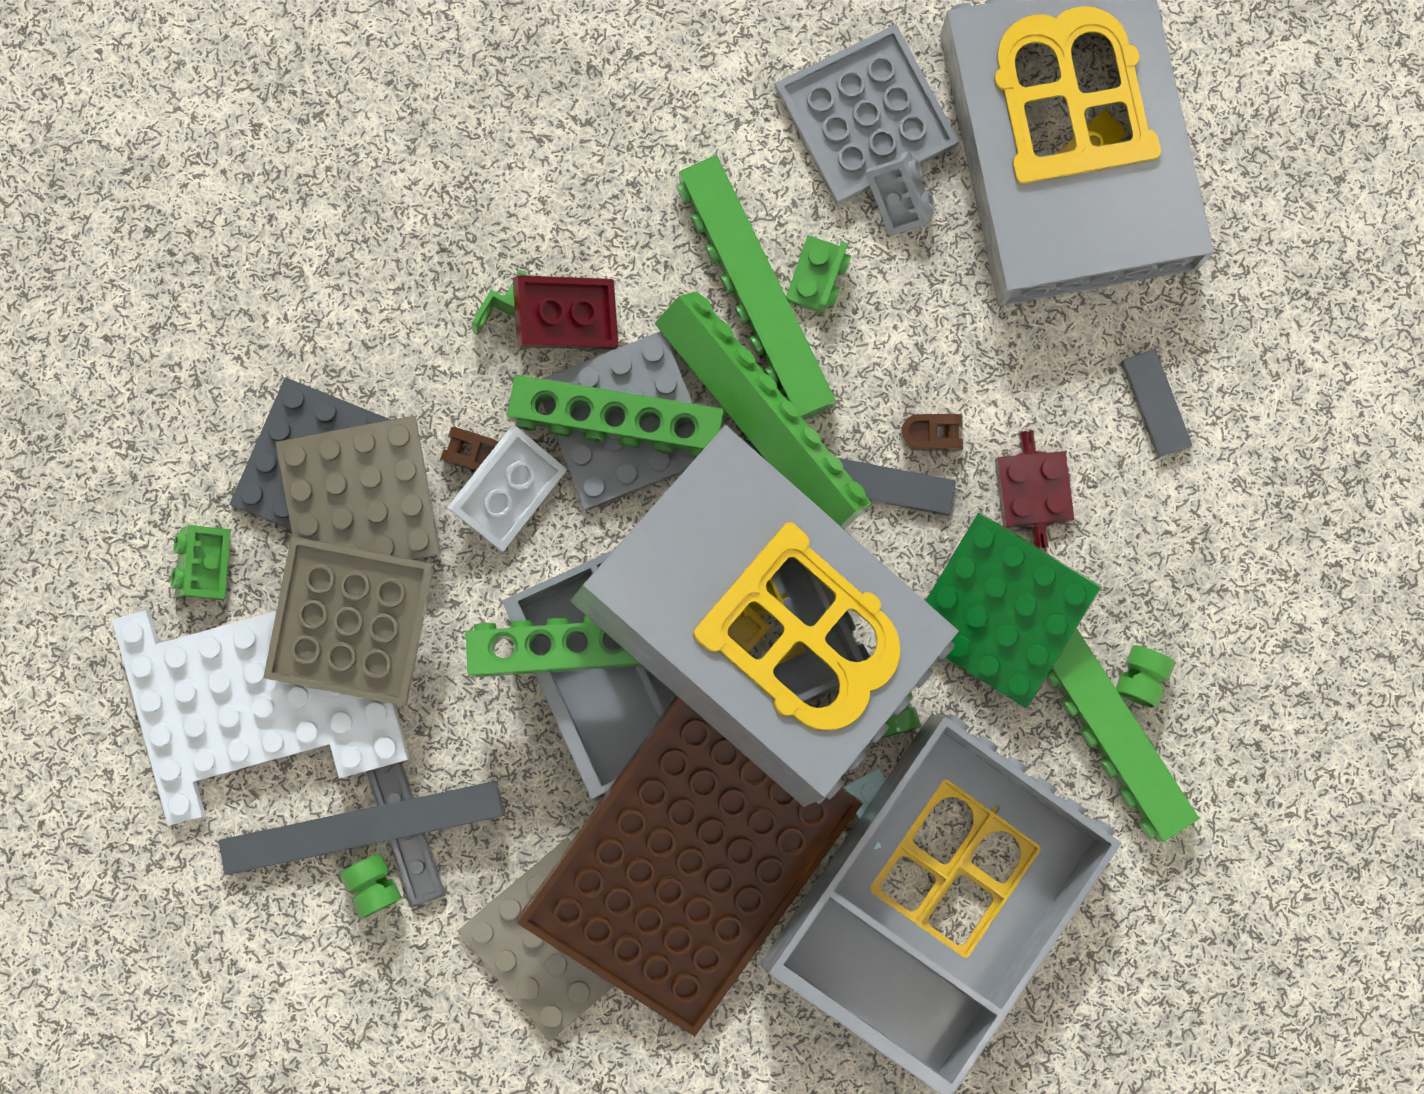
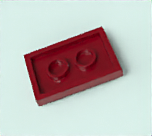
(565, 312)

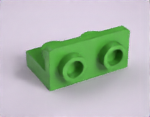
(816, 274)
(201, 562)

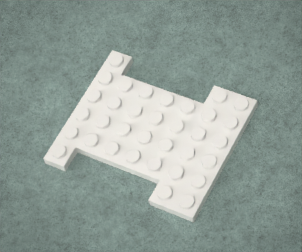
(215, 713)

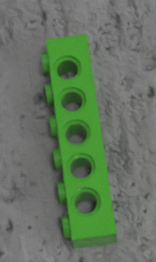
(530, 392)
(484, 662)

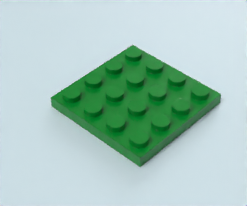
(1009, 607)

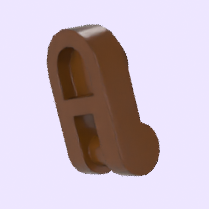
(920, 432)
(480, 448)

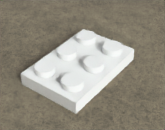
(507, 488)

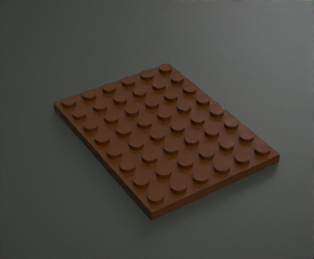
(683, 869)

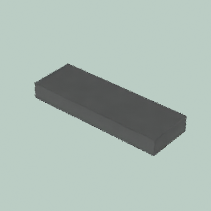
(1156, 403)

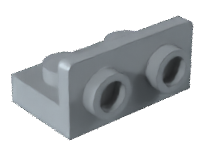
(901, 194)

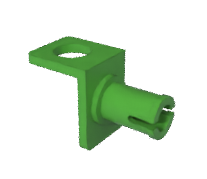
(502, 302)

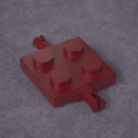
(1034, 489)

